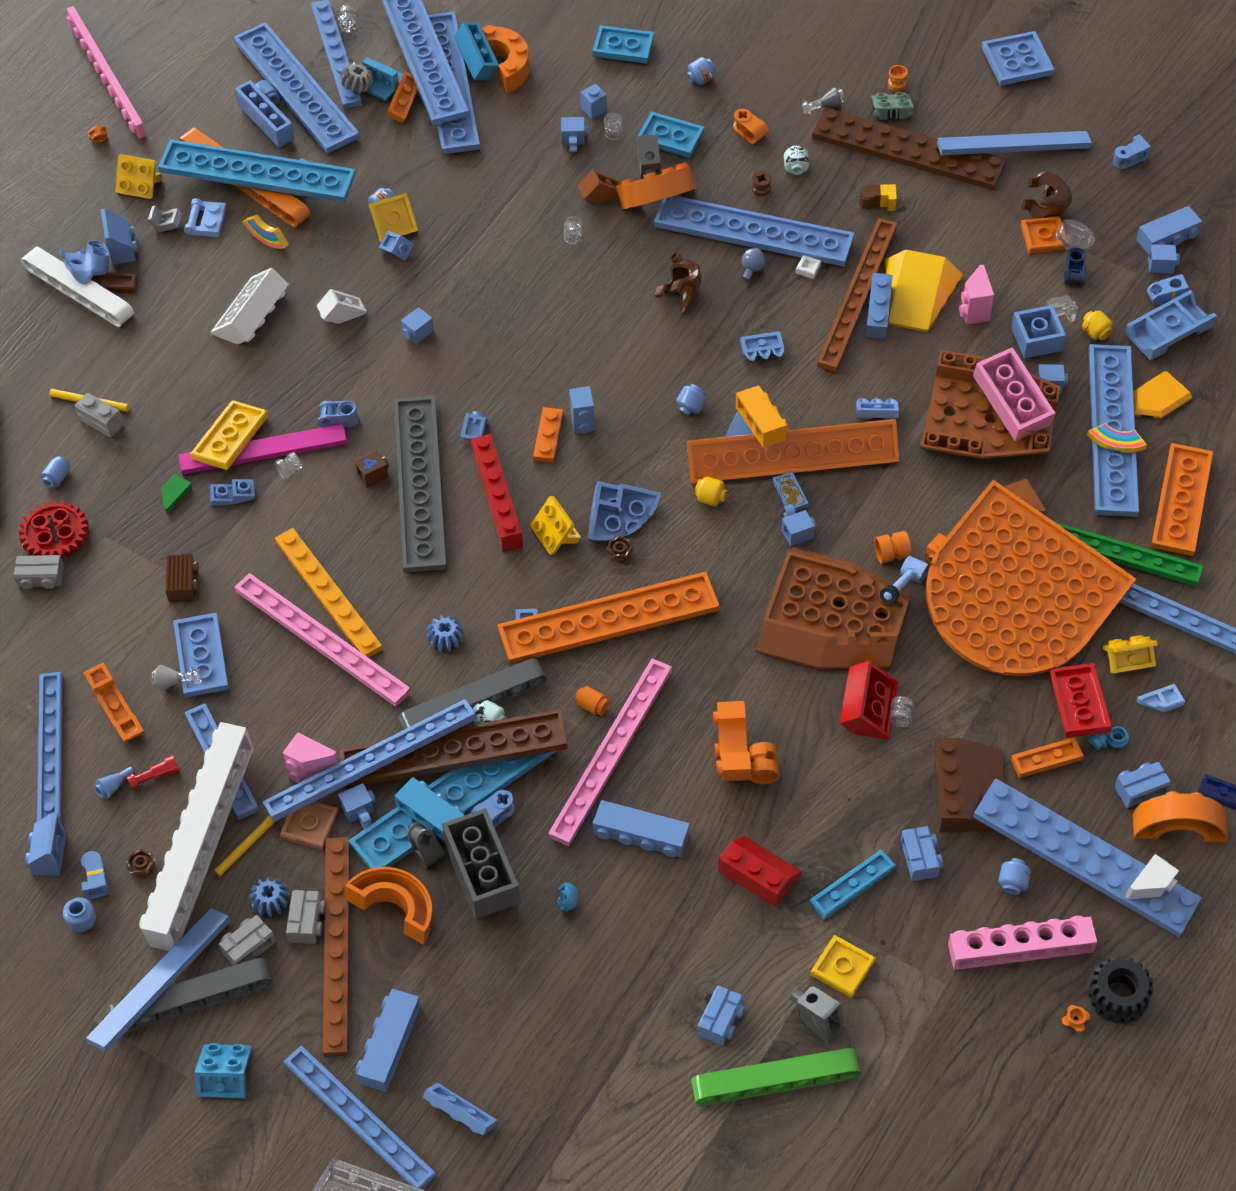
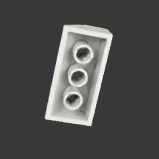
(251, 307)

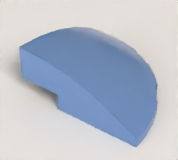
(619, 510)

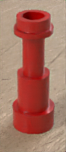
(159, 770)

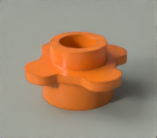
(97, 134)
(1080, 1013)

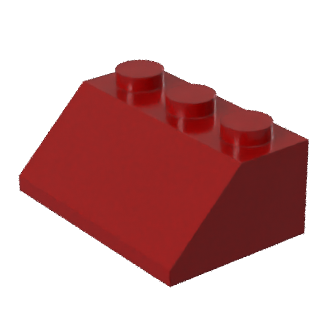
(868, 701)
(758, 870)

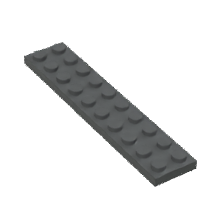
(419, 484)

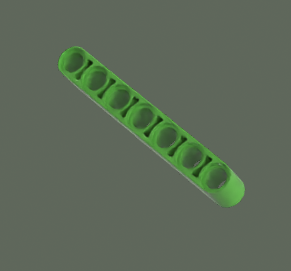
(775, 1077)

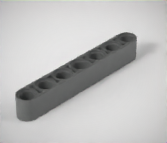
(493, 688)
(205, 991)

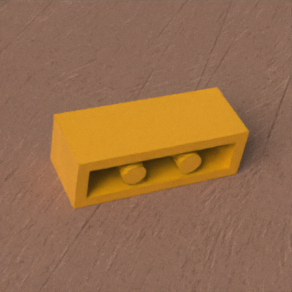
(761, 416)

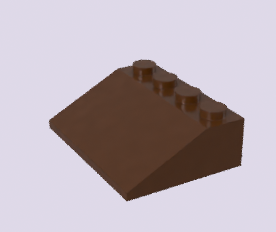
(962, 779)

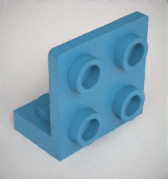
(222, 1071)

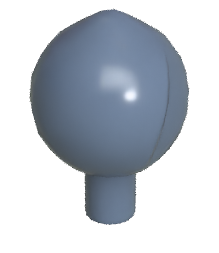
(752, 261)

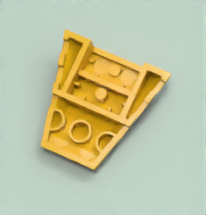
(919, 288)

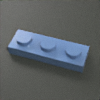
(460, 1109)

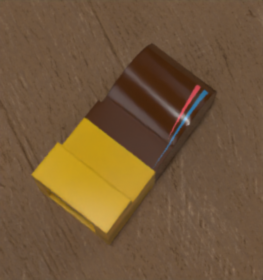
(878, 196)

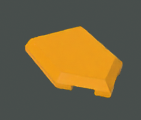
(1160, 396)

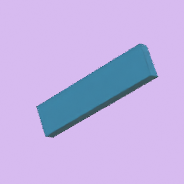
(852, 884)

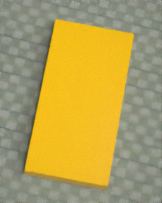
(229, 435)

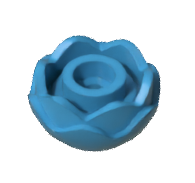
(568, 897)

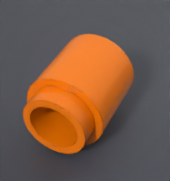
(592, 700)

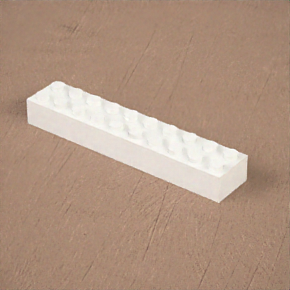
(197, 837)

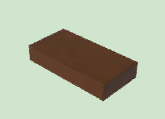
(118, 282)

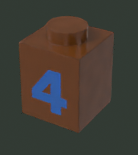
(371, 468)

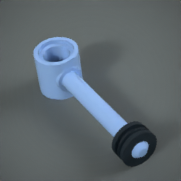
(913, 570)

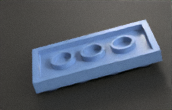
(201, 647)

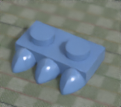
(762, 345)
(877, 409)

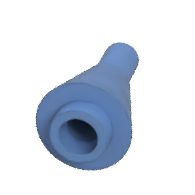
(108, 785)

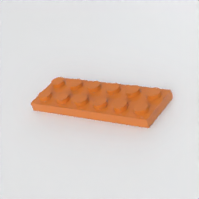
(1182, 499)

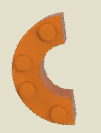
(513, 48)
(656, 187)
(732, 745)
(1180, 812)
(397, 887)

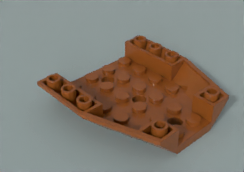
(968, 431)
(825, 636)

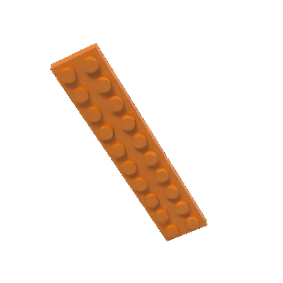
(801, 452)
(608, 617)

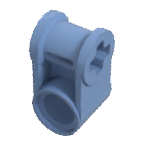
(338, 413)
(497, 808)

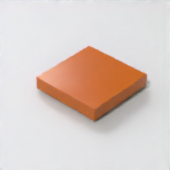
(1041, 235)

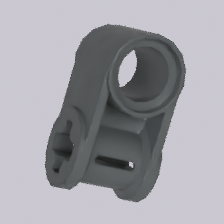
(424, 845)

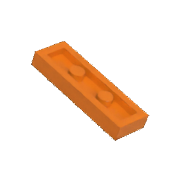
(402, 98)
(548, 435)
(1046, 757)

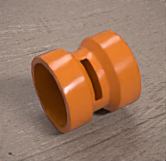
(897, 78)

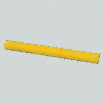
(76, 397)
(244, 846)

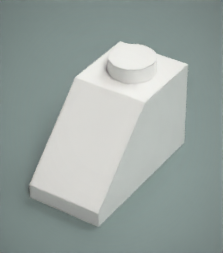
(340, 307)
(1153, 880)

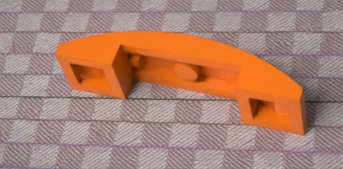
(113, 703)

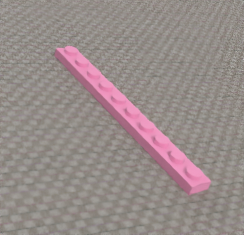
(106, 74)
(323, 640)
(609, 752)

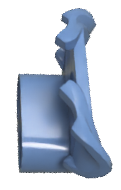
(91, 263)

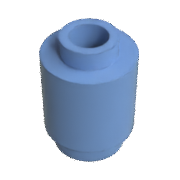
(268, 90)
(55, 472)

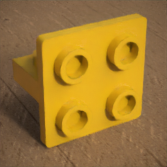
(136, 176)
(554, 526)
(1131, 654)

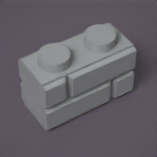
(99, 415)
(38, 571)
(304, 917)
(247, 941)

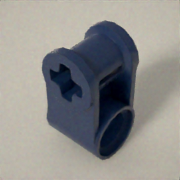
(1075, 266)

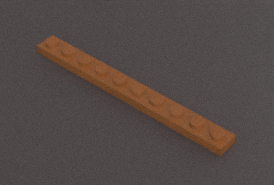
(856, 295)
(336, 948)

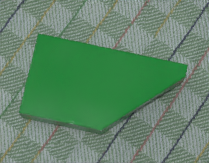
(174, 491)

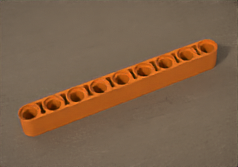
(279, 203)

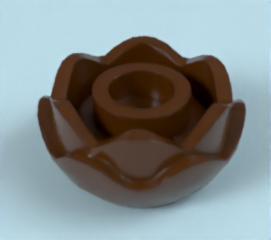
(619, 543)
(138, 857)

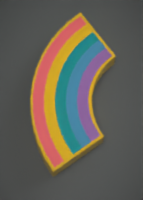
(268, 235)
(1110, 438)

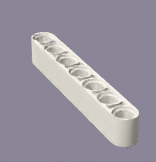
(88, 294)

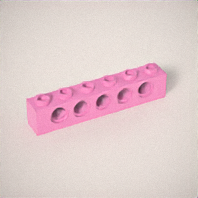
(1012, 951)

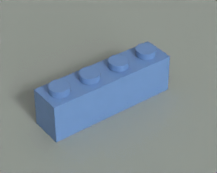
(264, 113)
(641, 829)
(388, 1040)

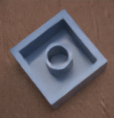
(1038, 331)

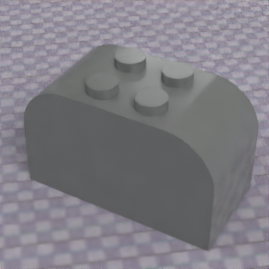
(480, 864)

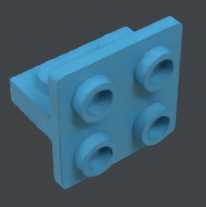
(384, 79)

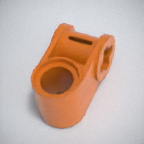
(749, 126)

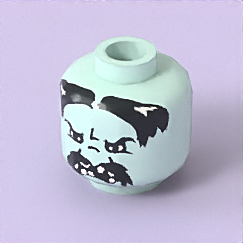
(796, 160)
(488, 712)

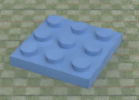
(1017, 58)

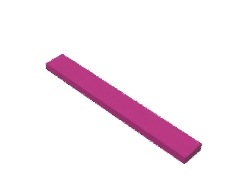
(276, 447)

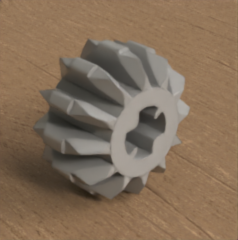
(356, 77)

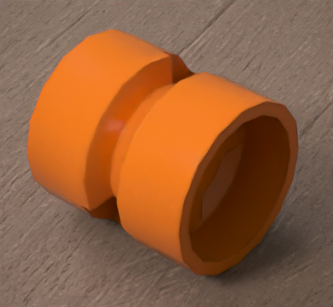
(892, 547)
(763, 763)

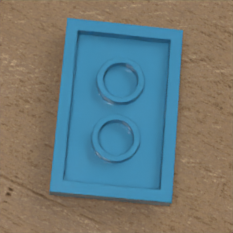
(623, 44)
(673, 134)

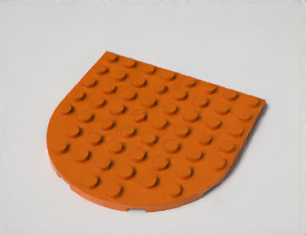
(1018, 588)

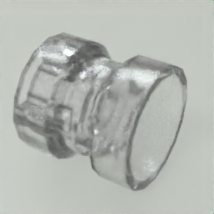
(347, 18)
(613, 126)
(573, 230)
(288, 466)
(901, 712)

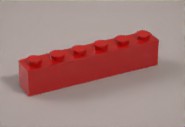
(497, 493)

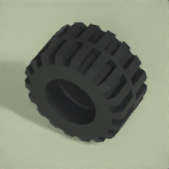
(1126, 973)

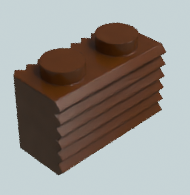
(181, 577)

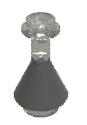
(832, 99)

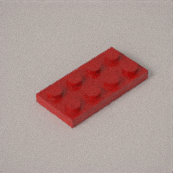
(1080, 700)

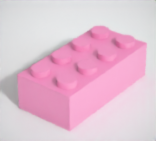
(1013, 394)

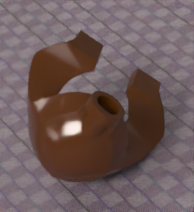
(1056, 198)
(684, 281)

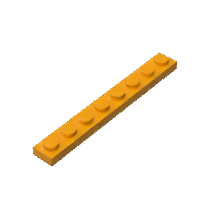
(328, 593)

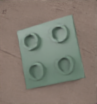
(884, 102)

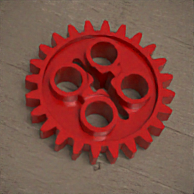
(69, 524)

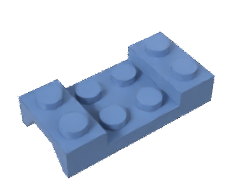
(1168, 325)

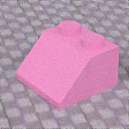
(977, 298)
(307, 758)

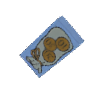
(790, 491)

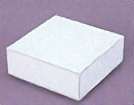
(808, 267)

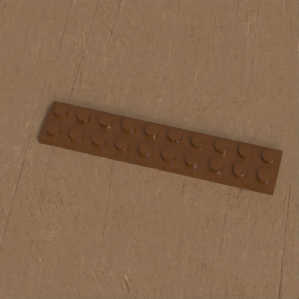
(906, 148)
(473, 747)

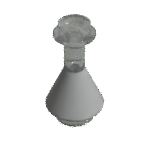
(165, 677)

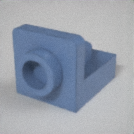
(396, 245)
(473, 425)

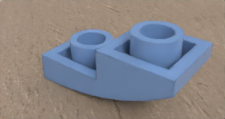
(228, 494)

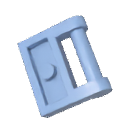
(211, 221)

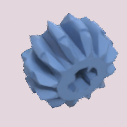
(445, 633)
(278, 897)

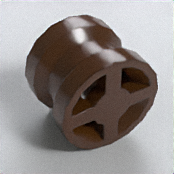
(761, 183)

